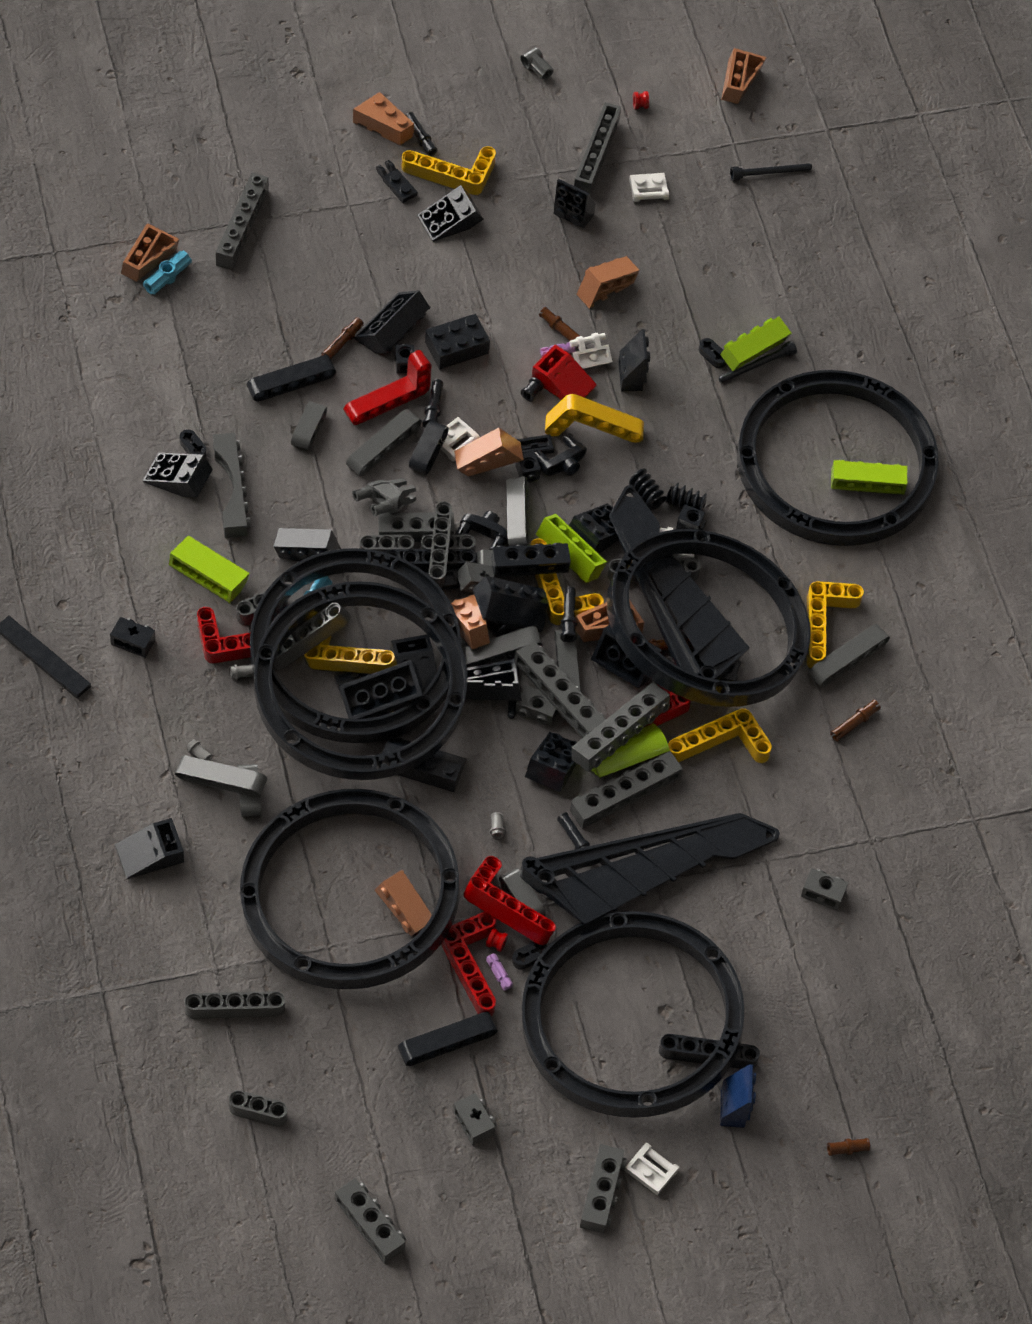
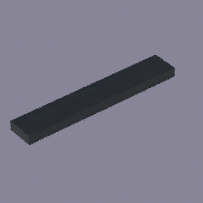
(43, 657)

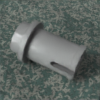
(241, 671)
(195, 748)
(497, 830)

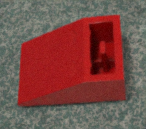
(562, 374)

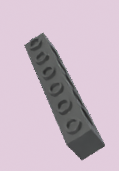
(597, 147)
(242, 221)
(550, 687)
(620, 727)
(587, 815)

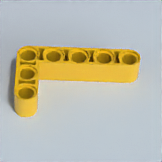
(449, 174)
(595, 415)
(554, 589)
(818, 617)
(342, 657)
(720, 735)

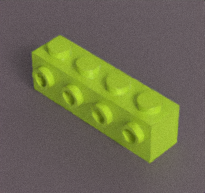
(755, 343)
(868, 477)
(583, 557)

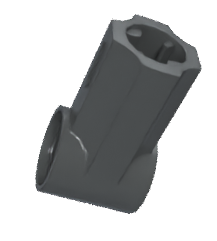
(534, 60)

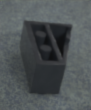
(494, 682)

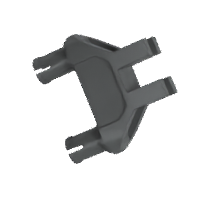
(388, 495)

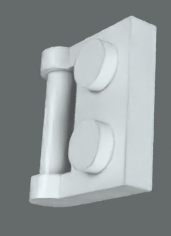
(650, 185)
(457, 430)
(648, 1173)

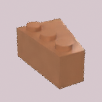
(605, 279)
(488, 453)
(471, 624)

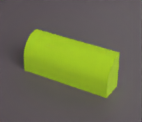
(208, 569)
(640, 747)

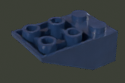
(737, 1098)

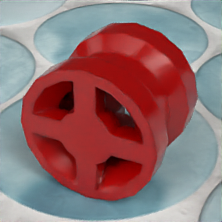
(641, 100)
(497, 940)

